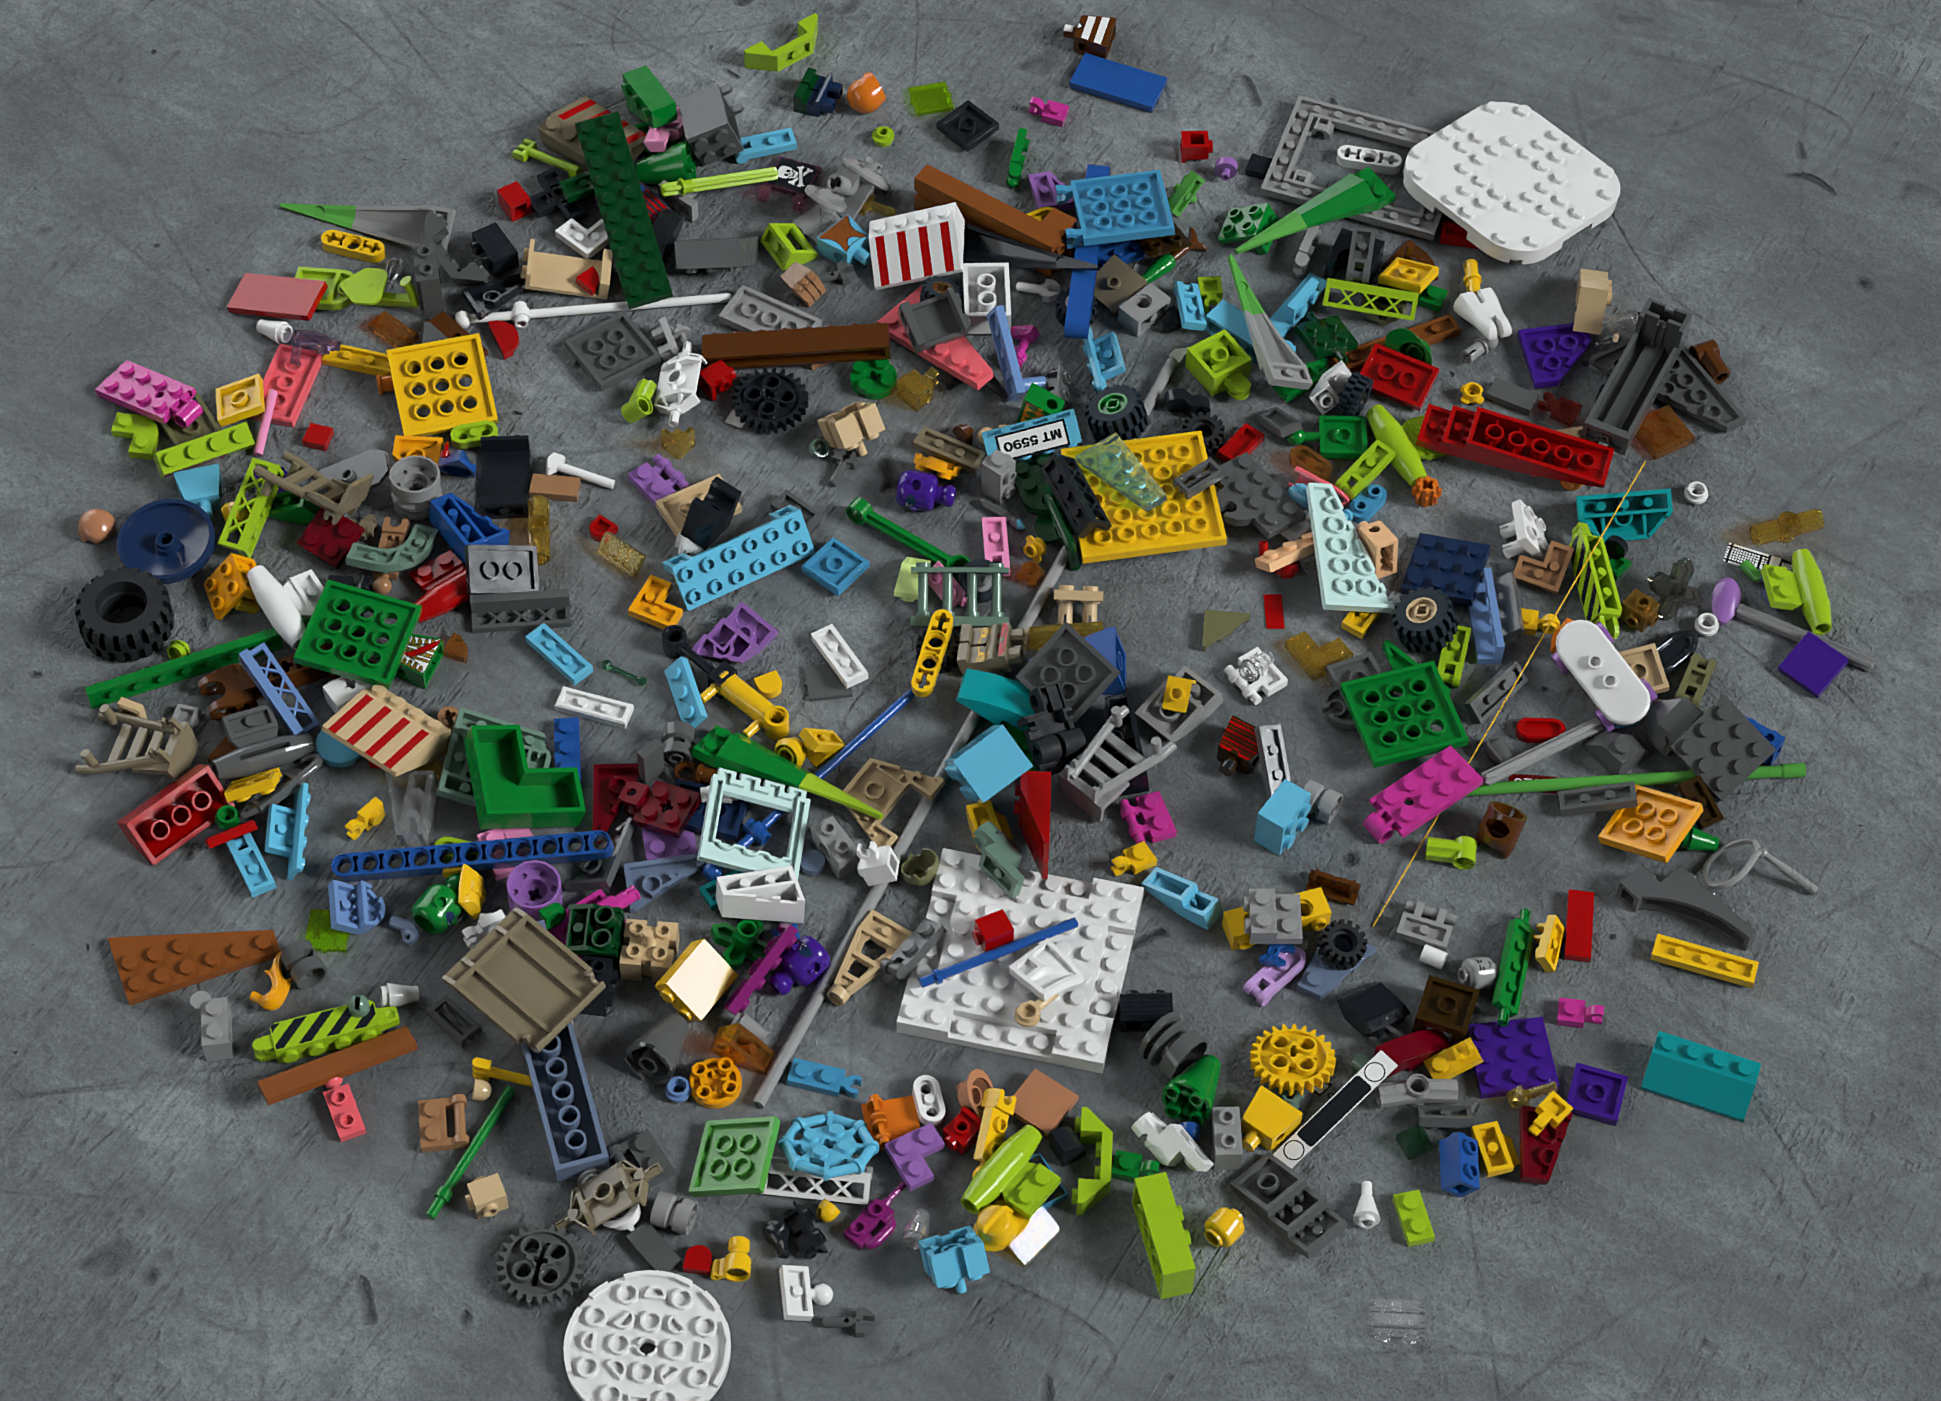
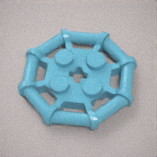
(815, 1143)

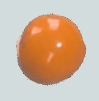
(865, 94)

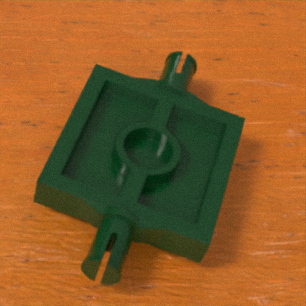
(1326, 337)

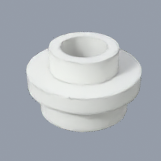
(1696, 493)
(1709, 620)

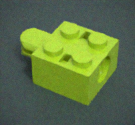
(1220, 365)

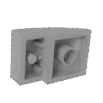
(1172, 724)

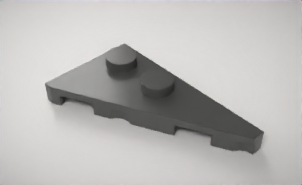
(601, 873)

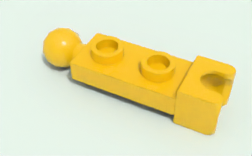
(993, 1124)

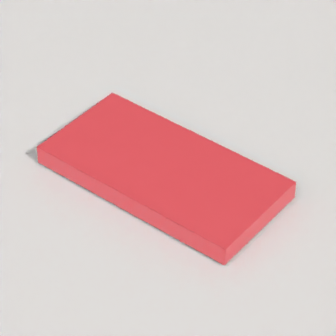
(291, 383)

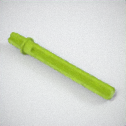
(683, 187)

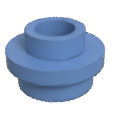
(678, 1083)

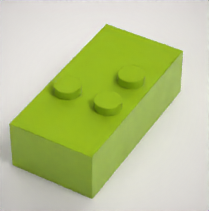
(1164, 1235)

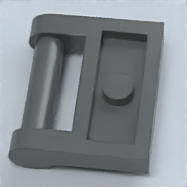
(645, 1154)

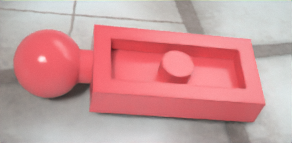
(343, 1110)

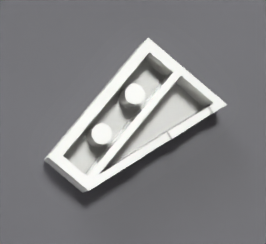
(761, 895)

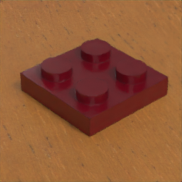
(330, 541)

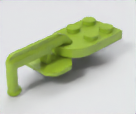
(359, 288)

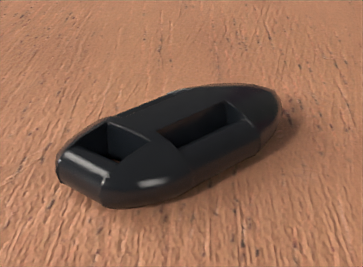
(1676, 649)

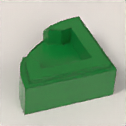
(1619, 567)

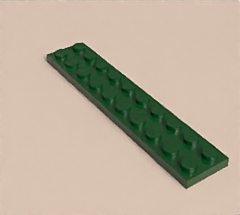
(623, 210)

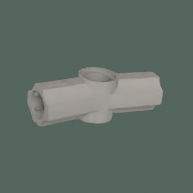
(1401, 1092)

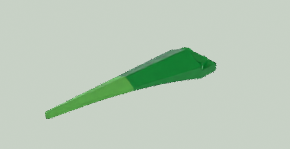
(1346, 198)

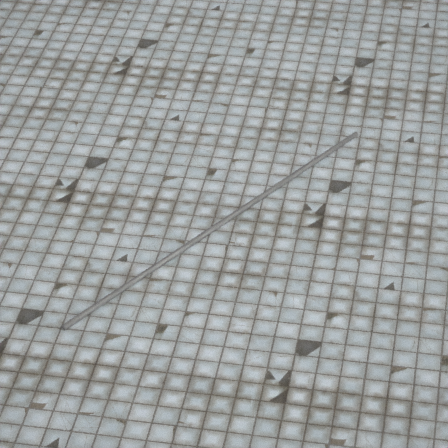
(921, 811)

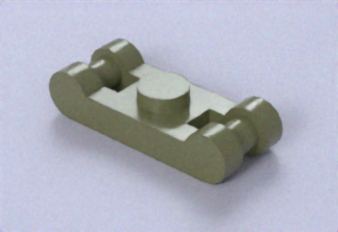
(1696, 679)

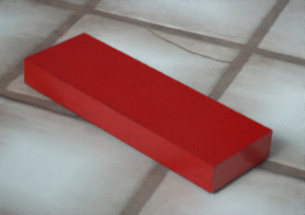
(1579, 925)

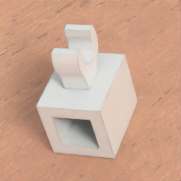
(877, 864)

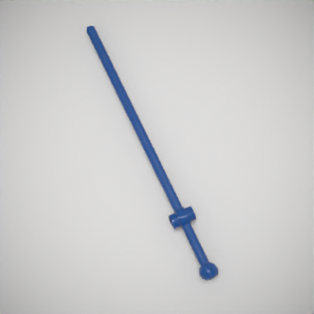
(758, 831)

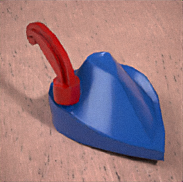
(456, 463)

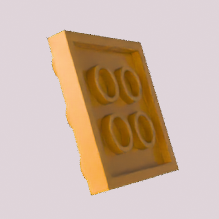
(1652, 827)

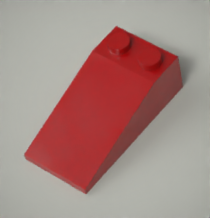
(1034, 815)

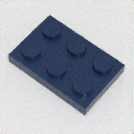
(730, 816)

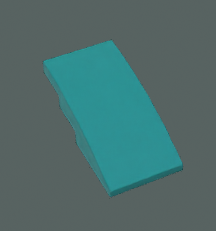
(995, 697)

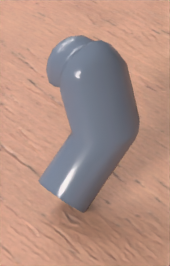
(408, 929)

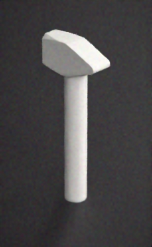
(556, 463)

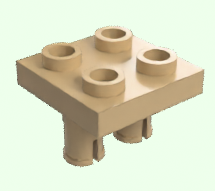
(1067, 596)

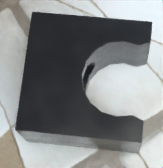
(1340, 251)
(713, 515)

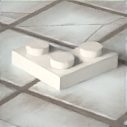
(581, 240)

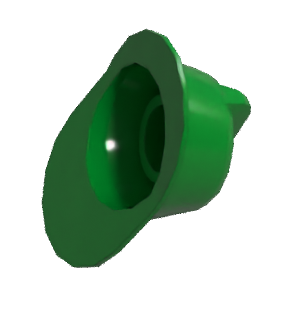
(1409, 343)

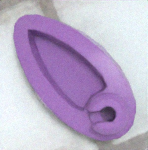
(1725, 600)

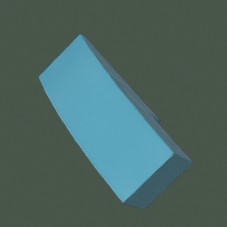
(1183, 897)

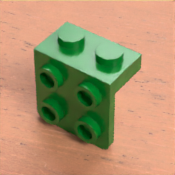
(1246, 223)

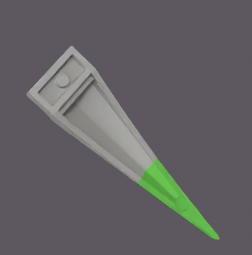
(392, 223)
(1271, 350)

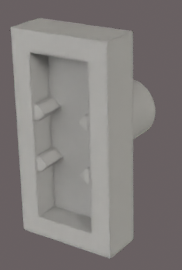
(684, 205)

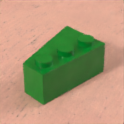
(648, 97)

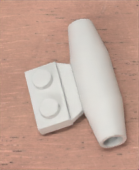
(287, 603)

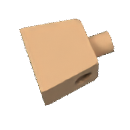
(1380, 546)

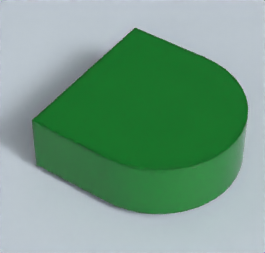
(552, 915)

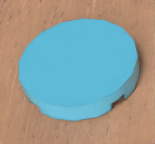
(334, 752)

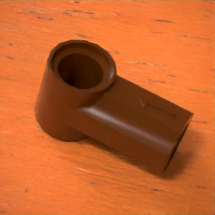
(1709, 358)

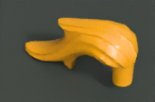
(280, 987)

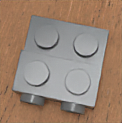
(1272, 917)

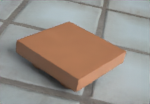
(1043, 1102)

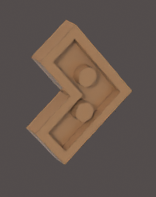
(1546, 574)

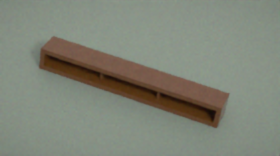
(798, 346)

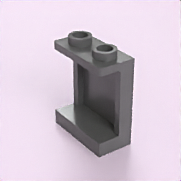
(934, 321)

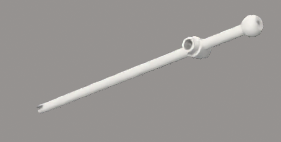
(522, 314)

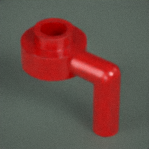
(1285, 572)

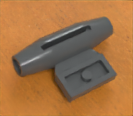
(257, 744)

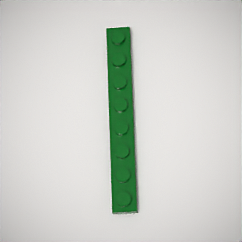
(179, 669)

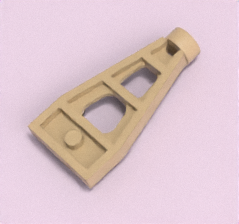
(880, 931)

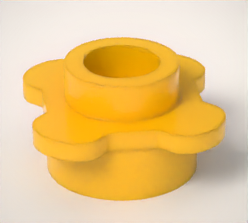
(1471, 393)
(1035, 548)

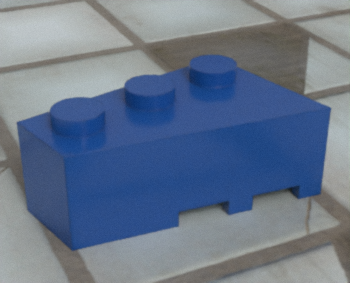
(463, 526)

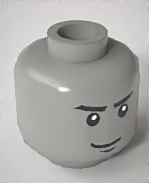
(1478, 973)

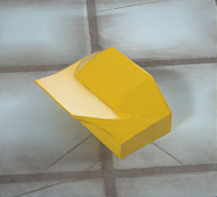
(983, 812)
(1495, 1149)

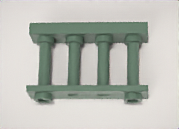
(971, 617)

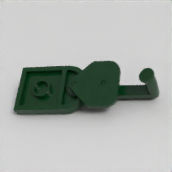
(1040, 500)

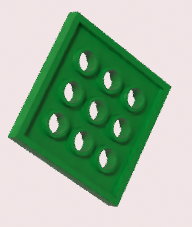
(342, 640)
(1402, 681)

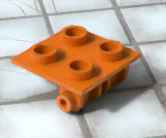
(890, 1118)

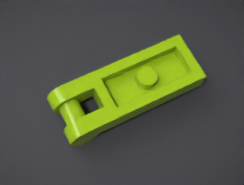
(1365, 469)
(1453, 656)

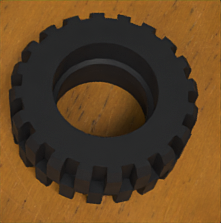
(121, 590)

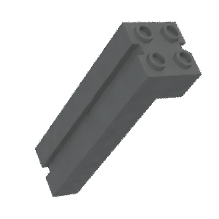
(1637, 376)

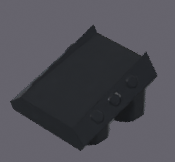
(1373, 1009)

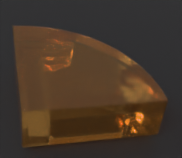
(456, 649)

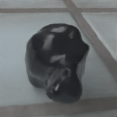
(777, 1234)

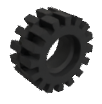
(1207, 424)
(950, 656)
(1334, 955)

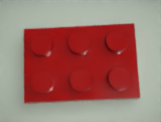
(1399, 376)

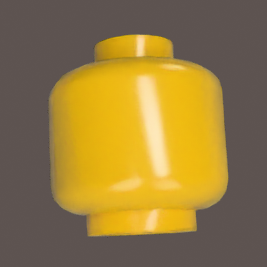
(1224, 1227)

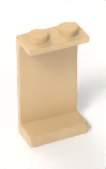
(559, 272)

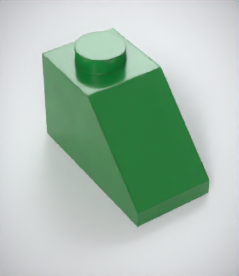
(292, 508)

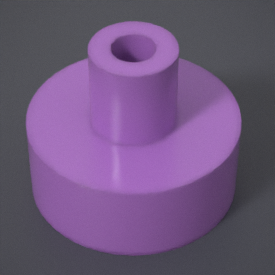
(1226, 168)

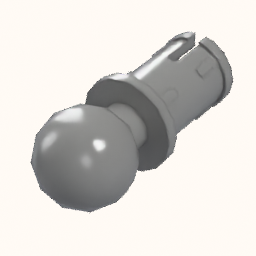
(1479, 347)

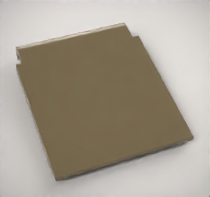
(524, 981)

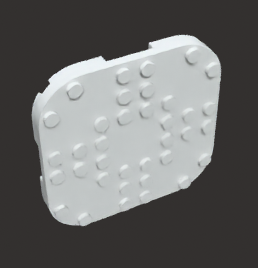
(1511, 181)

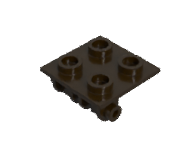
(1164, 245)

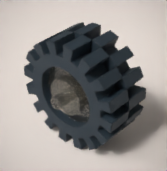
(1355, 394)

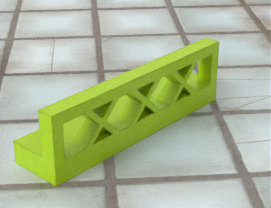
(1372, 290)
(258, 513)

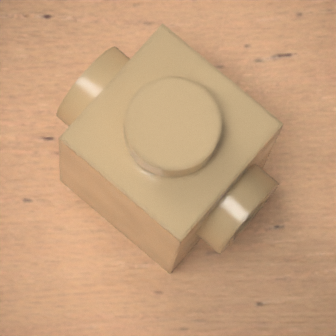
(486, 1196)

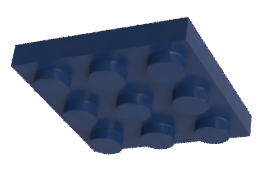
(1446, 565)

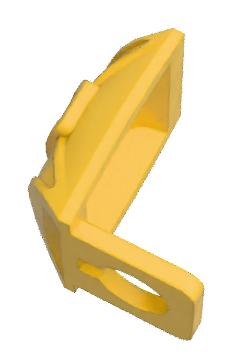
(471, 889)

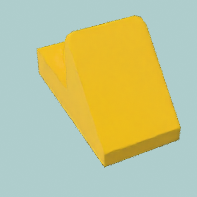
(821, 745)

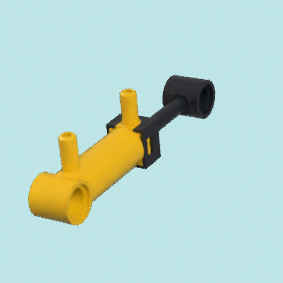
(725, 683)

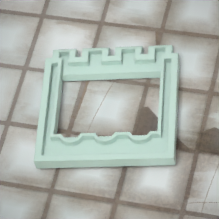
(770, 795)

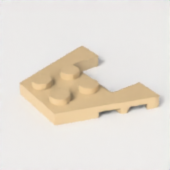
(881, 788)

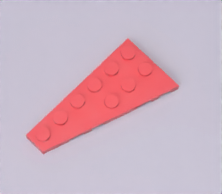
(954, 357)

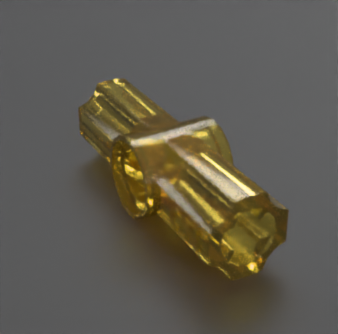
(539, 527)
(1786, 527)

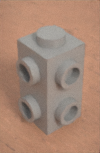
(998, 476)

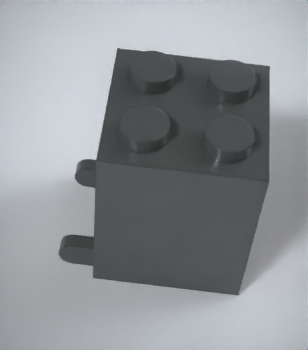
(711, 124)

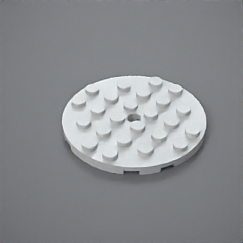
(655, 1309)

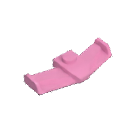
(657, 138)

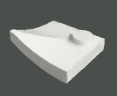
(1046, 970)

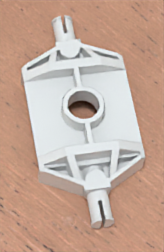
(679, 384)

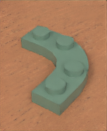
(395, 559)

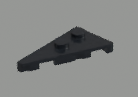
(492, 295)

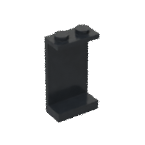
(505, 477)

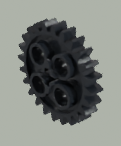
(770, 400)

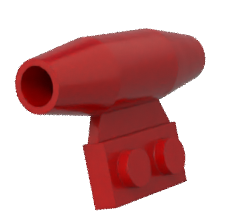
(444, 585)

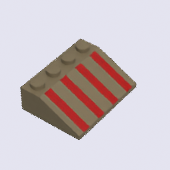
(561, 136)

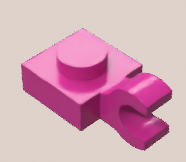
(1051, 113)
(1574, 1013)

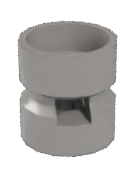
(1323, 803)
(674, 1213)

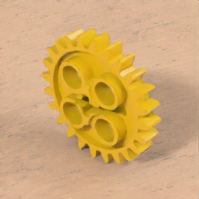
(1292, 1059)

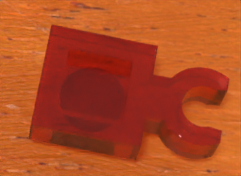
(1562, 410)

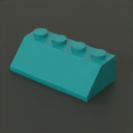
(1701, 1076)

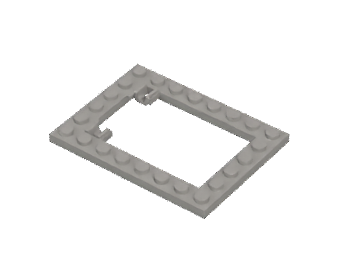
(1314, 116)

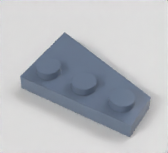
(1321, 979)

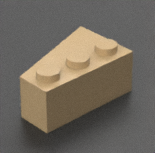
(1592, 297)

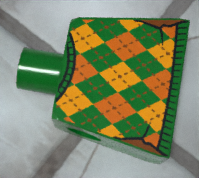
(1039, 403)

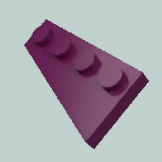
(739, 999)

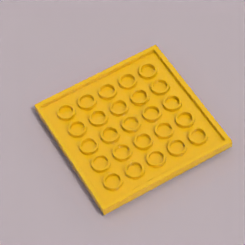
(1168, 527)

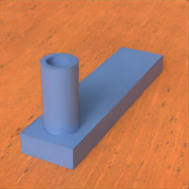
(1013, 381)

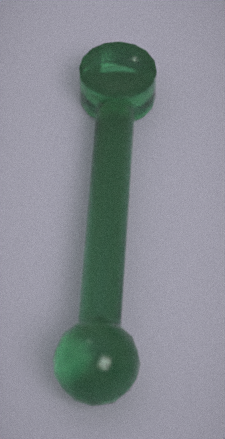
(606, 665)

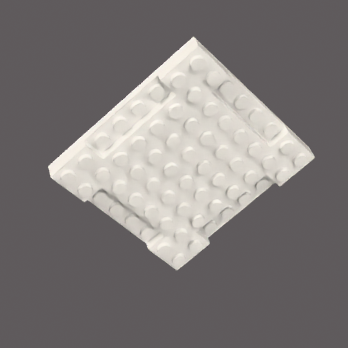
(981, 1003)

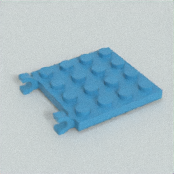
(1117, 208)

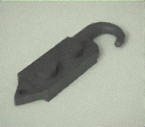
(286, 786)

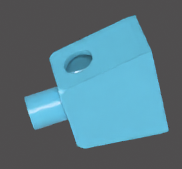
(201, 487)

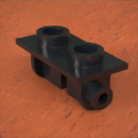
(801, 1221)

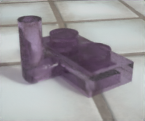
(312, 339)

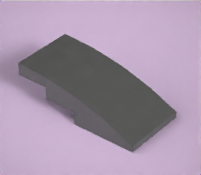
(1288, 1205)

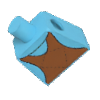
(845, 242)

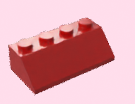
(175, 814)

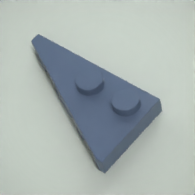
(658, 876)

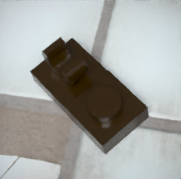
(1697, 791)

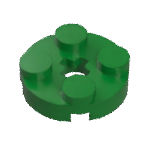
(873, 390)

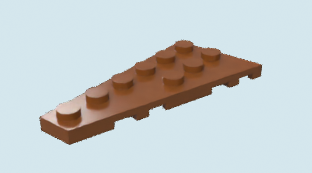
(171, 962)

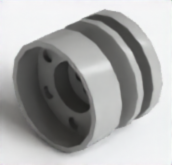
(413, 485)

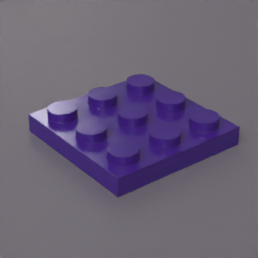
(1512, 1056)

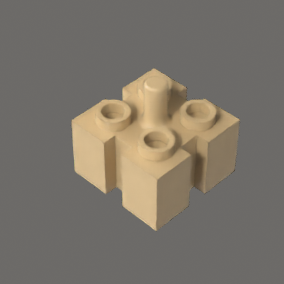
(852, 425)
(648, 949)

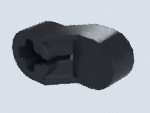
(1182, 401)

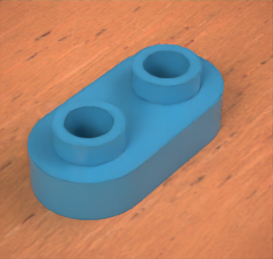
(1369, 502)

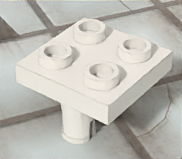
(1529, 533)

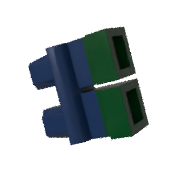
(814, 94)

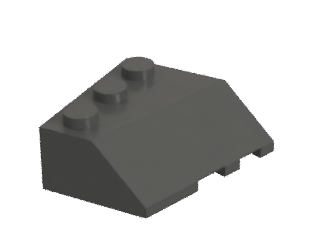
(716, 253)

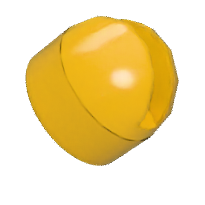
(827, 1211)

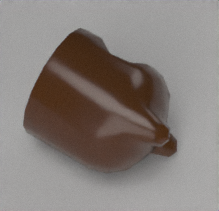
(1501, 827)

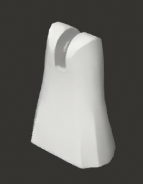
(1483, 313)

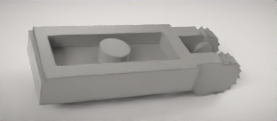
(1306, 251)

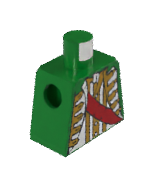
(420, 660)

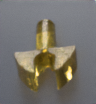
(870, 204)
(1519, 1096)

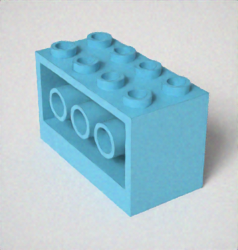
(987, 764)

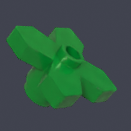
(740, 941)

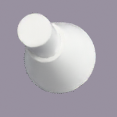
(1366, 1212)

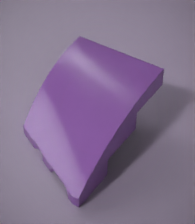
(737, 636)

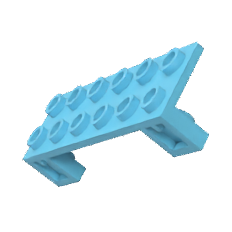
(741, 558)

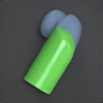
(1751, 571)

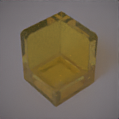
(678, 442)

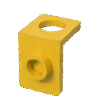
(1177, 694)

